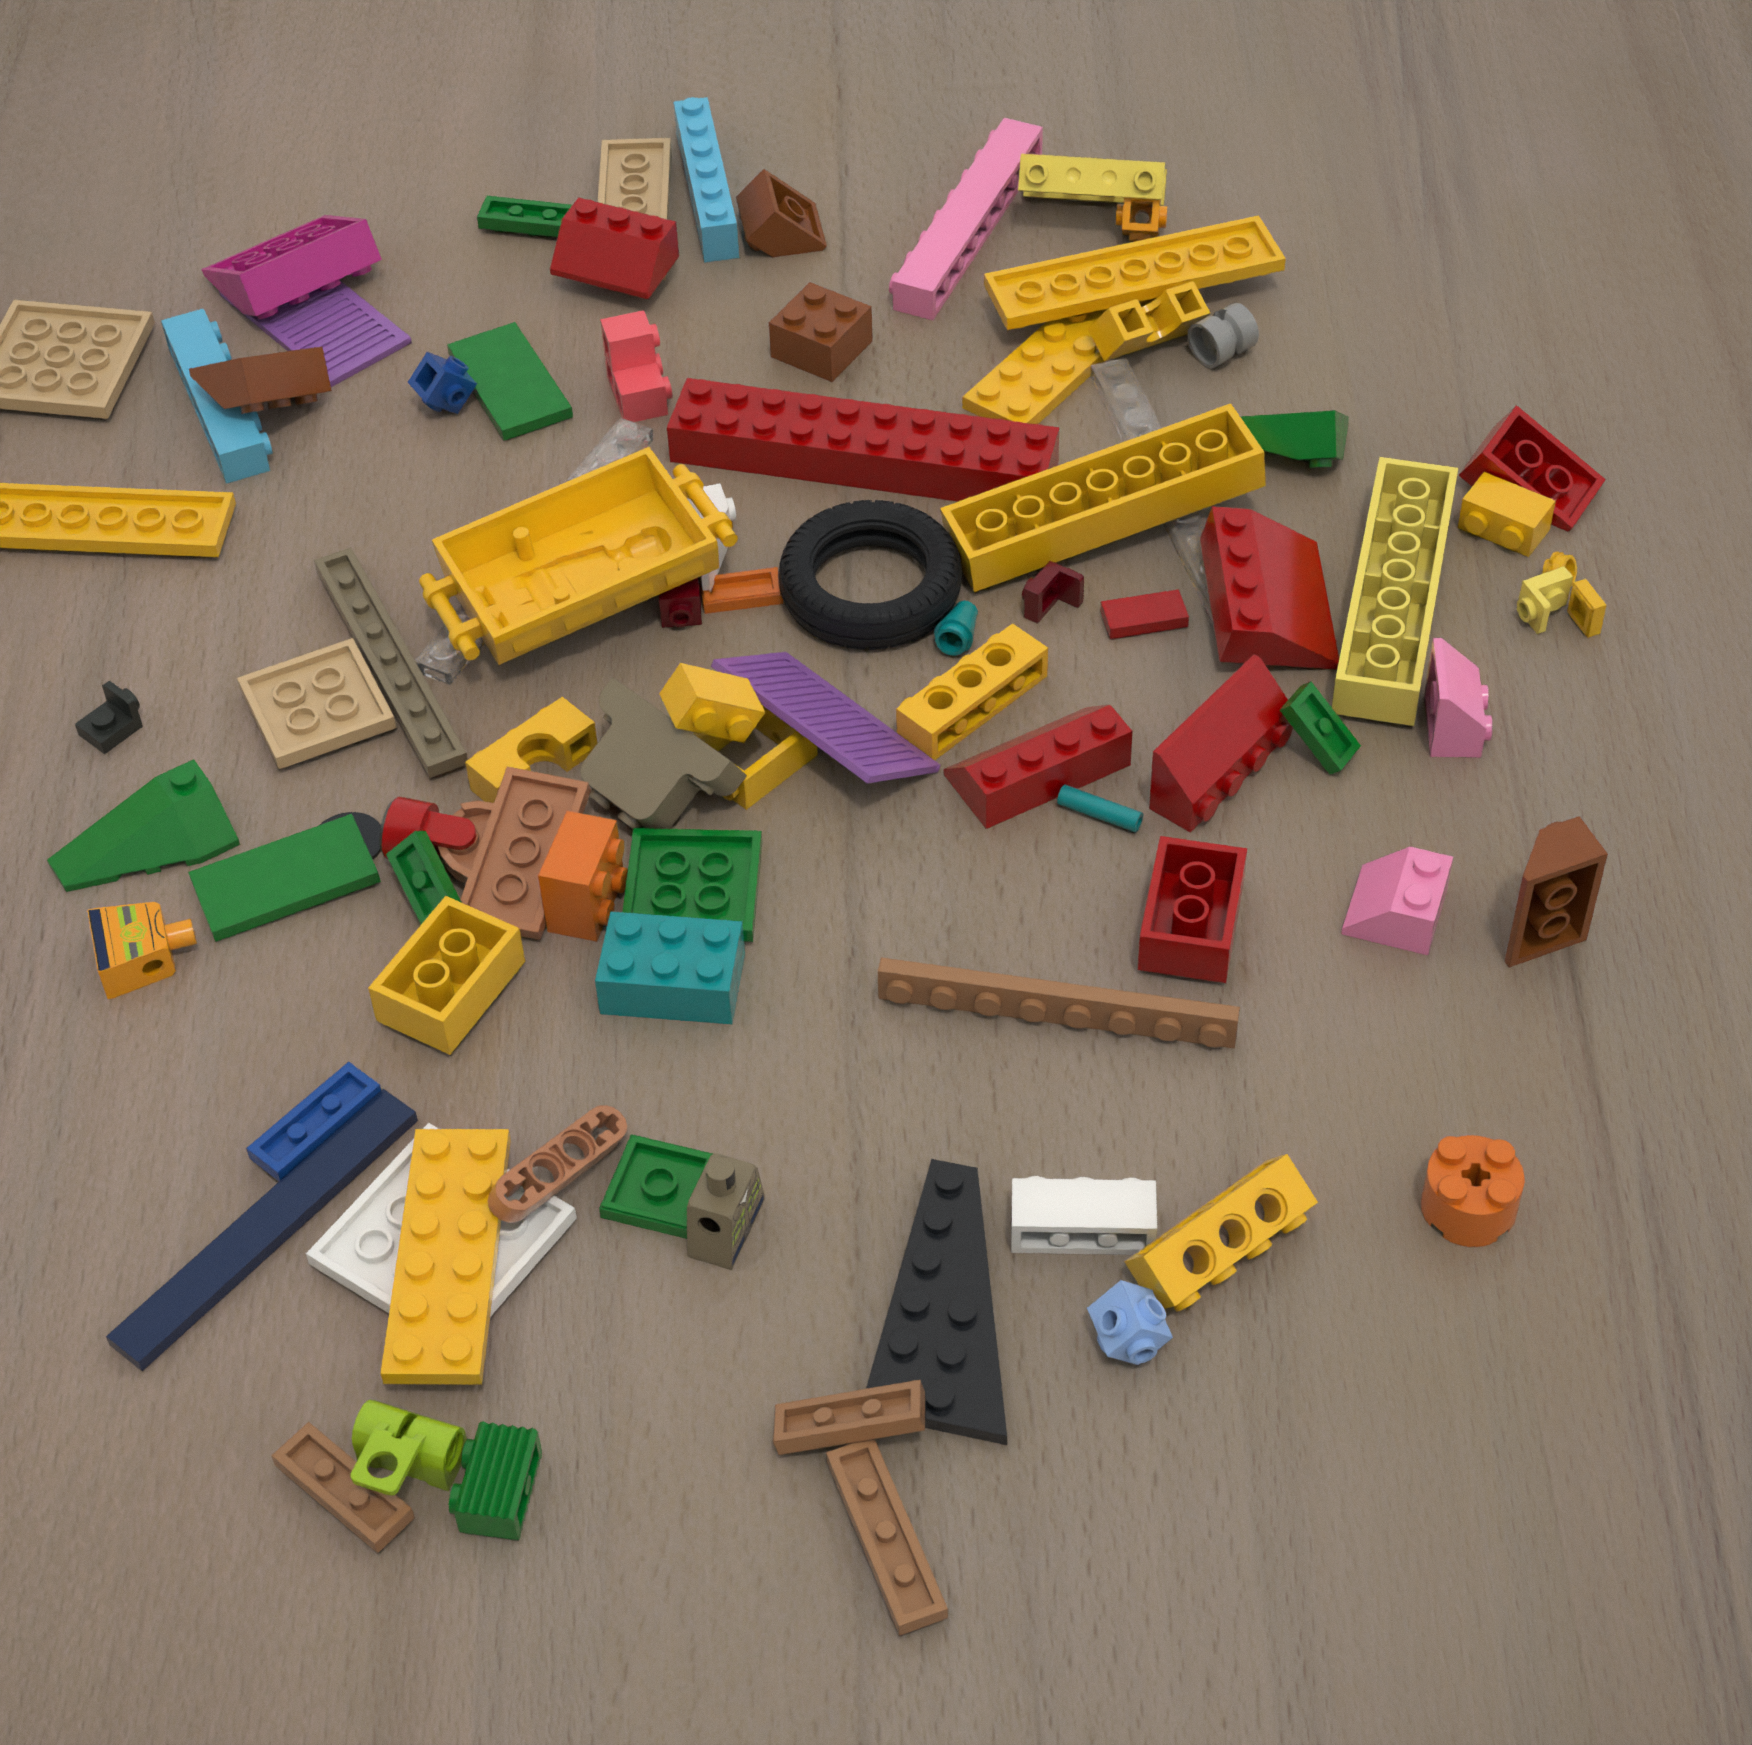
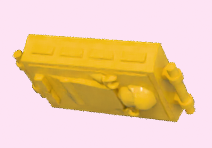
(575, 555)

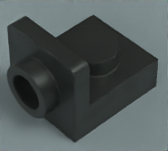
(112, 720)

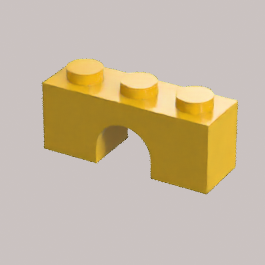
(1133, 327)
(552, 735)

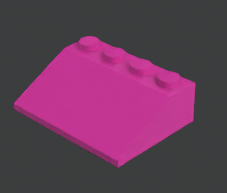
(295, 264)

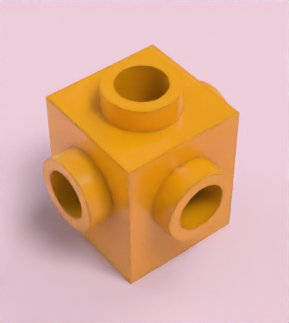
(1140, 231)

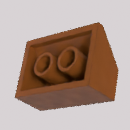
(266, 378)
(1556, 891)

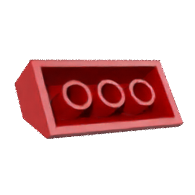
(1218, 746)
(1039, 763)

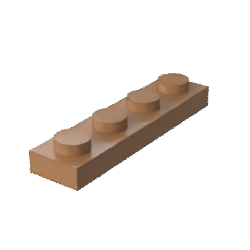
(887, 1536)

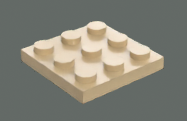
(316, 703)

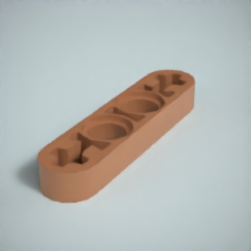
(558, 1163)

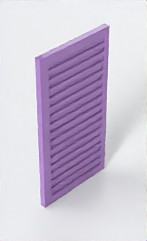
(340, 322)
(829, 718)

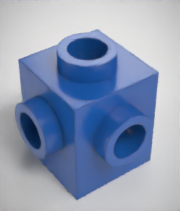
(447, 388)

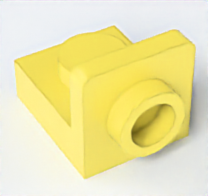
(1542, 595)

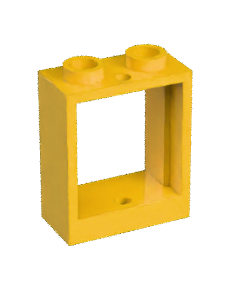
(775, 766)

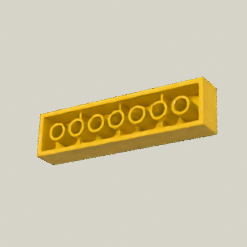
(1104, 496)

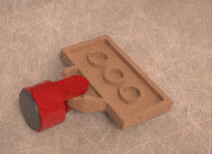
(495, 844)

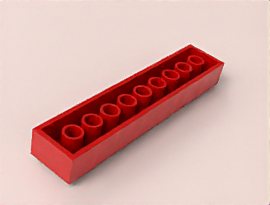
(853, 441)

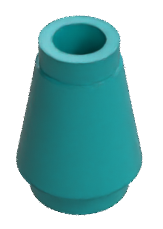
(956, 630)

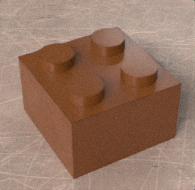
(820, 331)

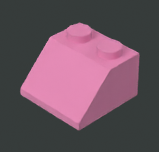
(1455, 704)
(1399, 899)

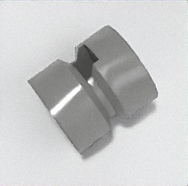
(1223, 335)

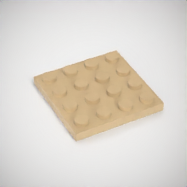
(68, 356)

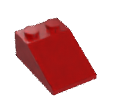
(1536, 460)

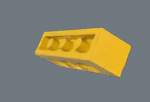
(972, 691)
(1284, 1201)

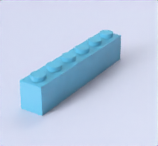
(706, 180)
(231, 435)

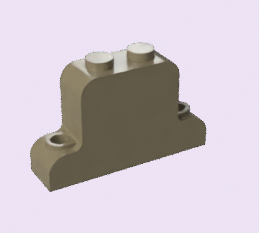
(650, 764)

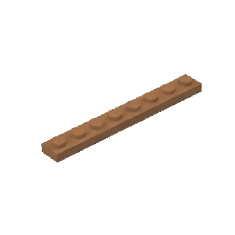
(1058, 1003)

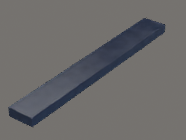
(261, 1230)

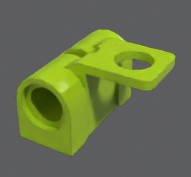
(406, 1445)

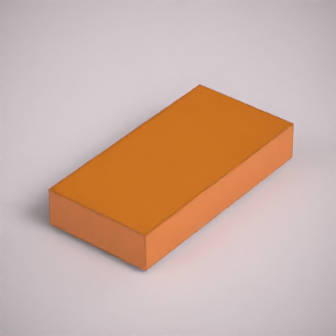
(743, 591)

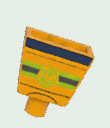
(135, 945)

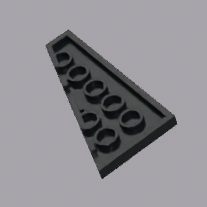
(943, 1312)

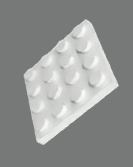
(364, 1241)

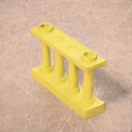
(1091, 178)

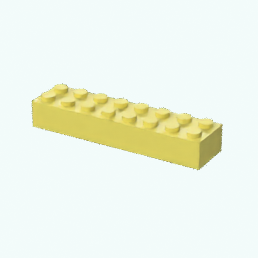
(1395, 592)

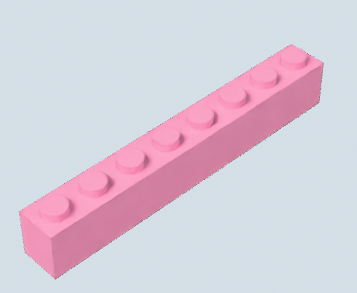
(964, 221)

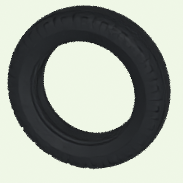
(870, 624)

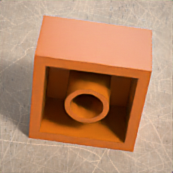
(582, 876)

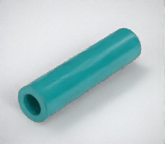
(1100, 808)

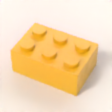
(447, 974)

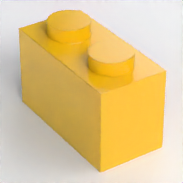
(1506, 514)
(711, 703)

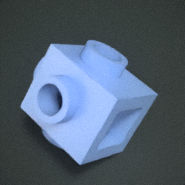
(1130, 1323)

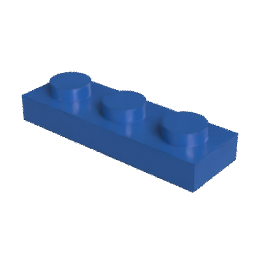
(312, 1121)

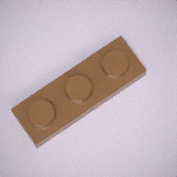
(849, 1417)
(325, 1474)

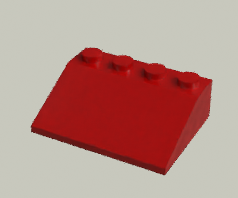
(1266, 591)

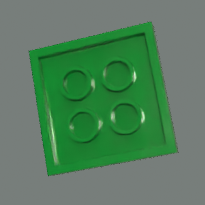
(695, 874)

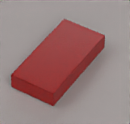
(1144, 614)

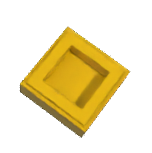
(1586, 608)

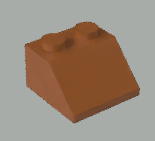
(779, 218)

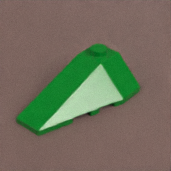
(1302, 436)
(160, 824)

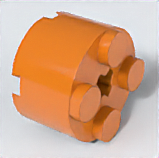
(1472, 1189)

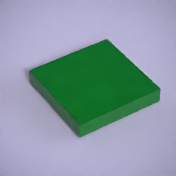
(653, 1185)

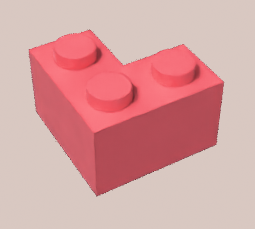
(634, 366)

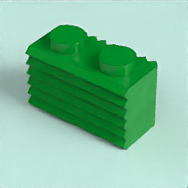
(496, 1480)

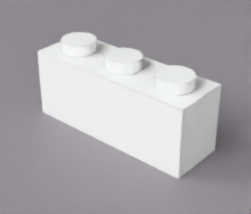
(1082, 1215)

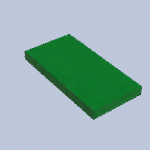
(511, 381)
(284, 877)

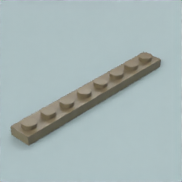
(391, 663)

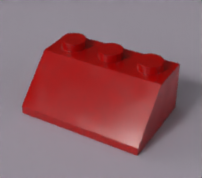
(614, 248)

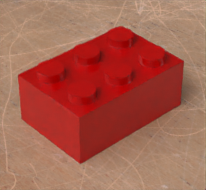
(1192, 909)

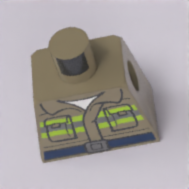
(731, 1196)

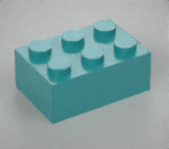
(670, 967)

